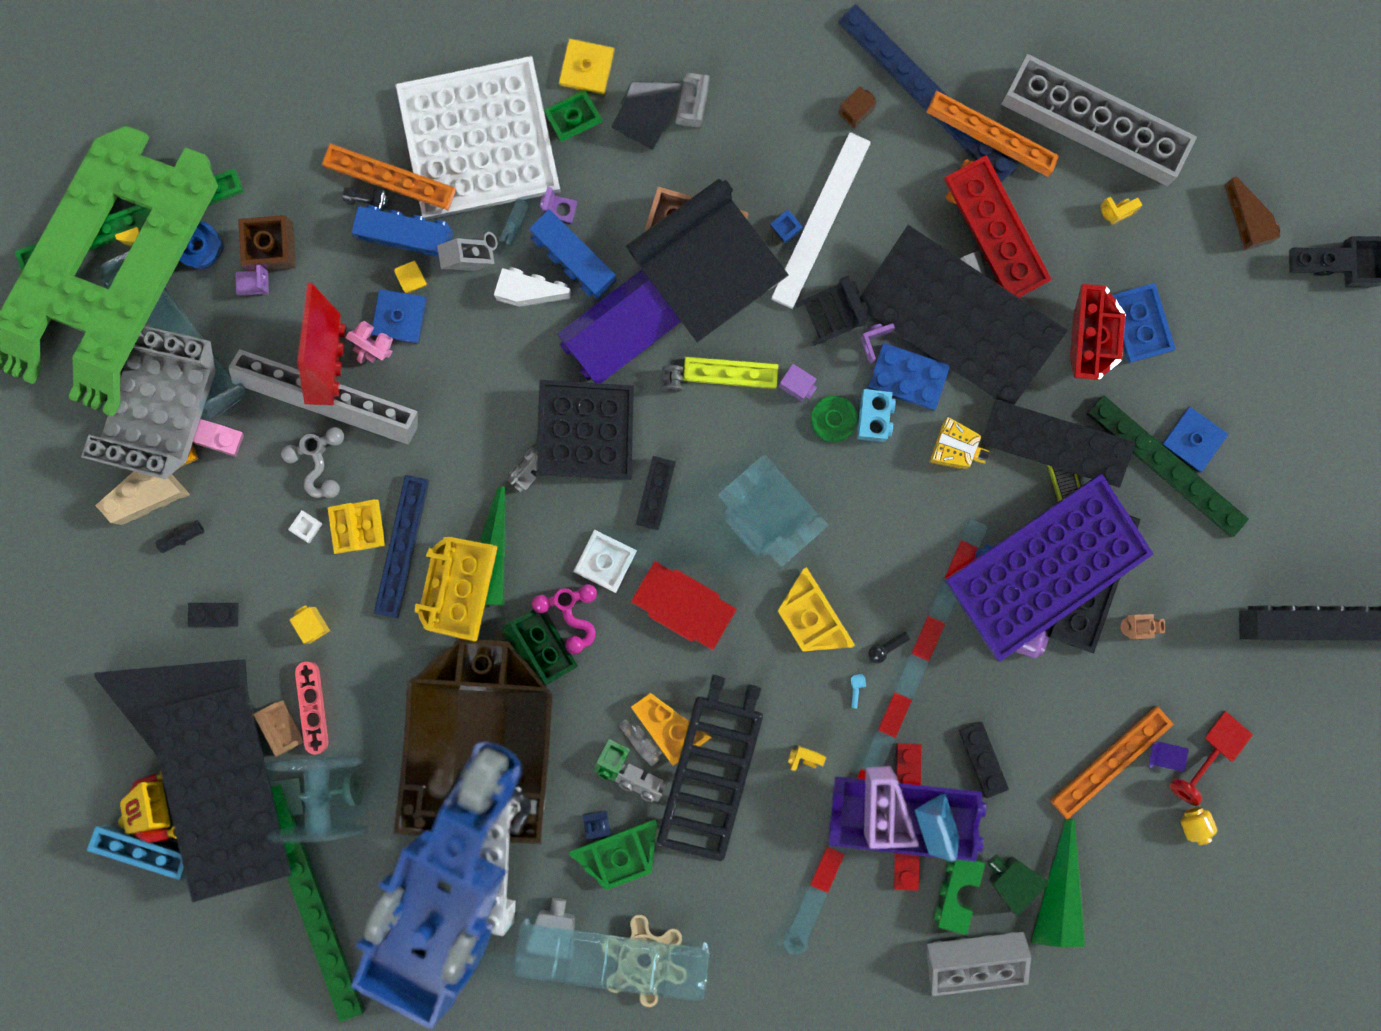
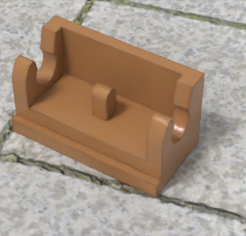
(279, 728)

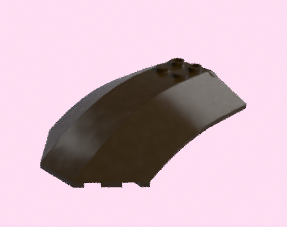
(468, 698)

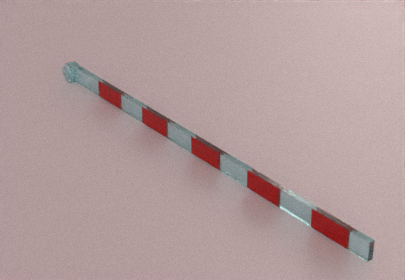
(888, 729)

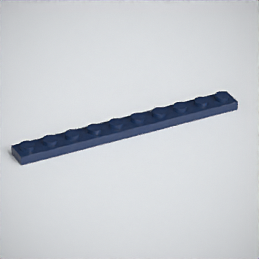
(916, 82)

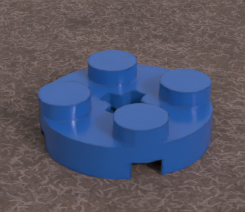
(210, 251)

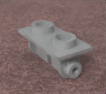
(521, 473)
(647, 788)

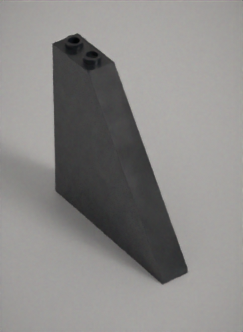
(155, 687)

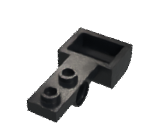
(1358, 260)

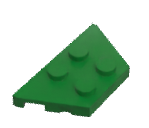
(620, 855)

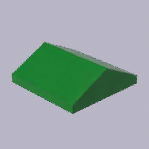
(572, 116)

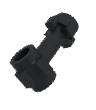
(378, 198)

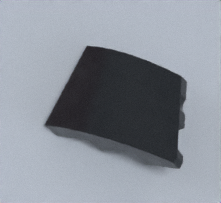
(646, 111)

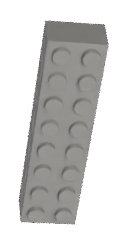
(1099, 120)

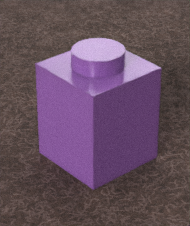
(798, 383)

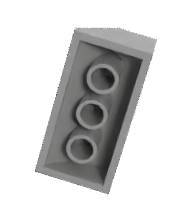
(978, 963)

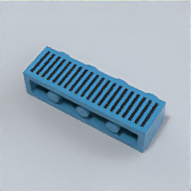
(131, 850)

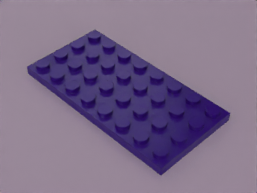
(1049, 567)

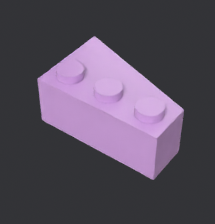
(885, 811)

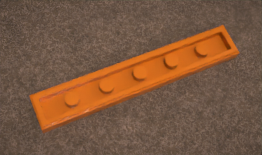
(992, 133)
(389, 177)
(1111, 762)

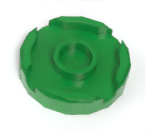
(833, 419)

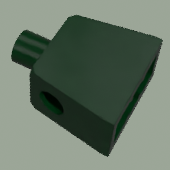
(1015, 882)

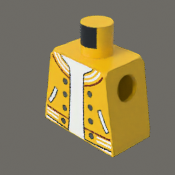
(957, 446)

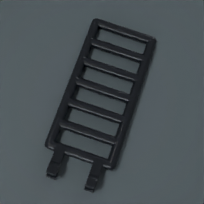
(737, 785)

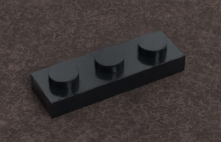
(655, 493)
(983, 759)

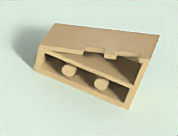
(139, 496)

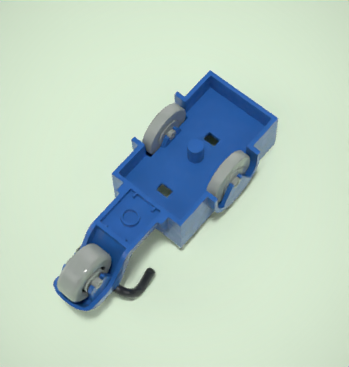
(429, 918)

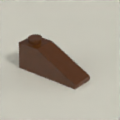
(1252, 218)

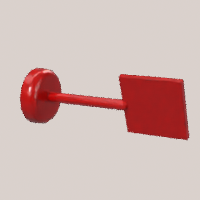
(1229, 739)

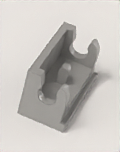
(693, 100)

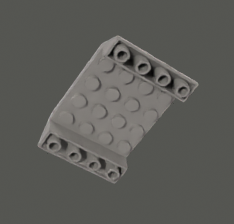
(159, 404)

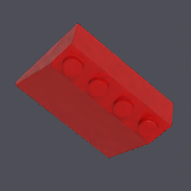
(320, 349)

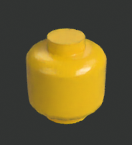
(1198, 825)

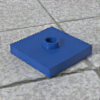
(399, 316)
(1194, 439)

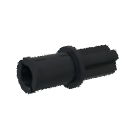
(179, 536)

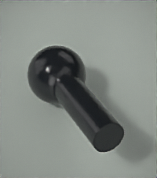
(878, 653)

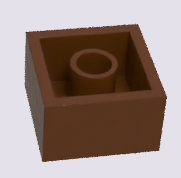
(267, 243)

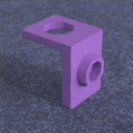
(551, 202)
(252, 282)
(874, 332)

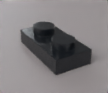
(213, 614)

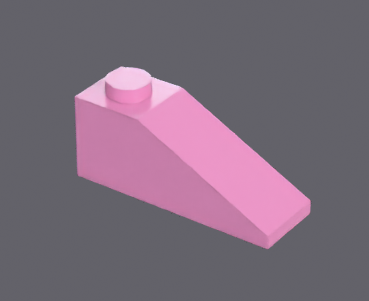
(218, 437)

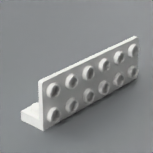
(496, 851)

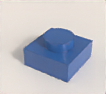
(786, 226)

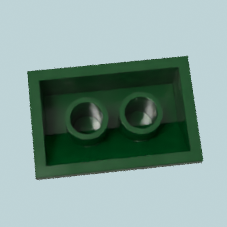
(538, 645)

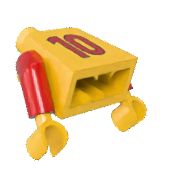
(146, 810)

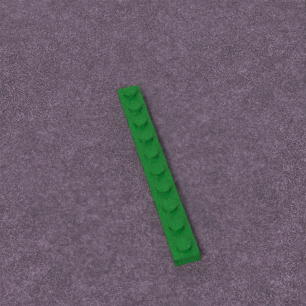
(228, 186)
(318, 921)

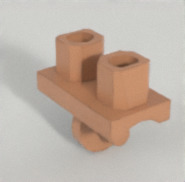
(1142, 626)

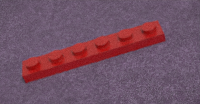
(907, 772)

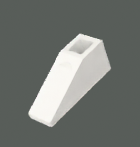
(524, 290)

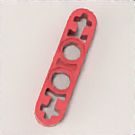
(314, 707)

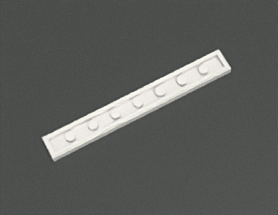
(821, 220)

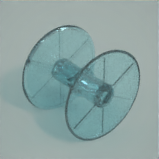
(317, 800)

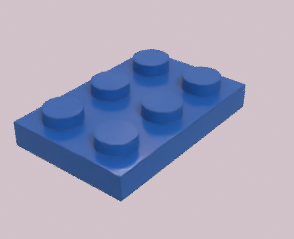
(1145, 324)
(909, 376)

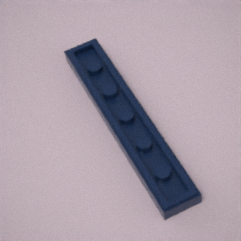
(401, 546)

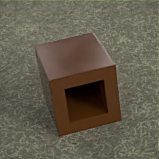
(857, 107)

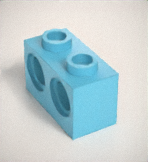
(869, 414)

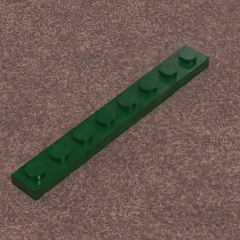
(1169, 467)

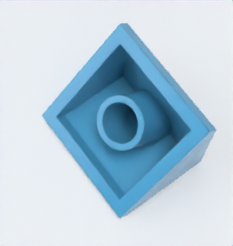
(938, 828)

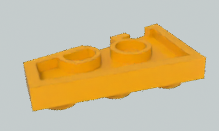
(665, 726)

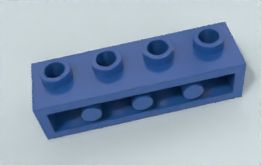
(400, 231)
(572, 253)

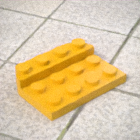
(456, 587)

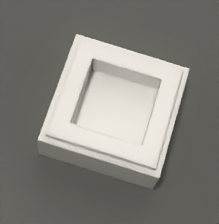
(305, 526)

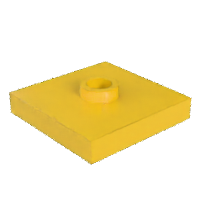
(586, 66)

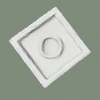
(605, 561)

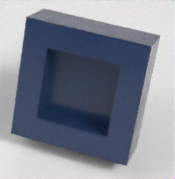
(596, 824)

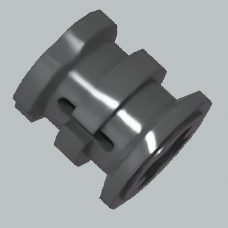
(672, 378)

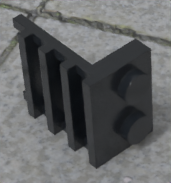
(850, 308)

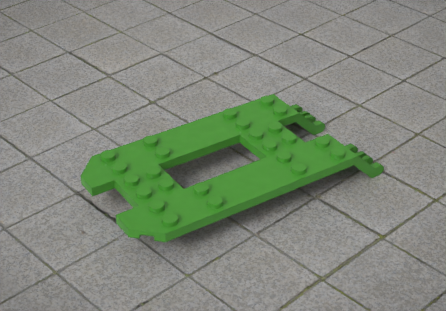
(117, 314)

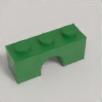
(949, 913)

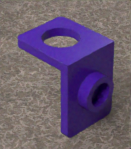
(1168, 756)

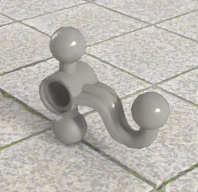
(291, 454)

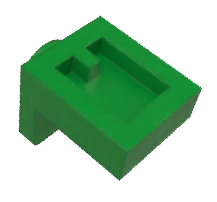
(611, 760)

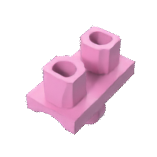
(366, 346)

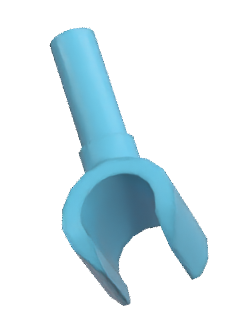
(857, 681)

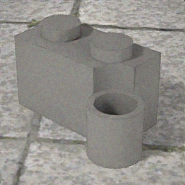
(468, 253)

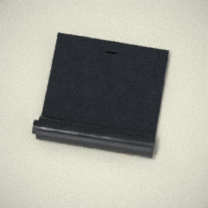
(705, 259)

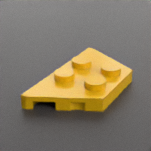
(812, 617)

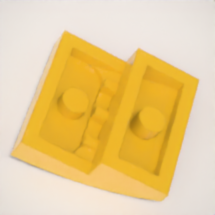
(356, 526)

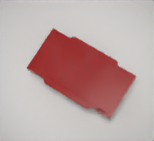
(683, 605)

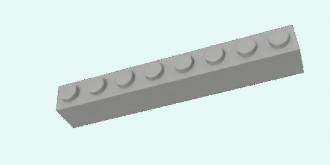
(349, 407)

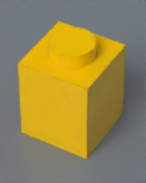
(309, 624)

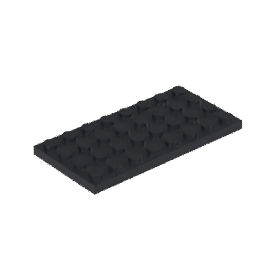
(961, 316)
(218, 793)

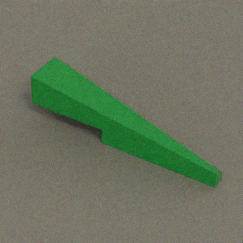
(495, 534)
(1061, 910)

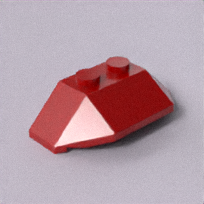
(1096, 333)

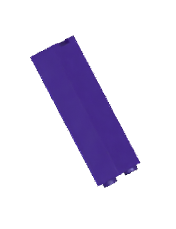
(618, 328)
(848, 817)

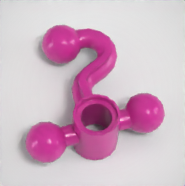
(586, 594)

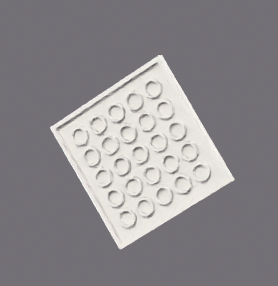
(480, 135)

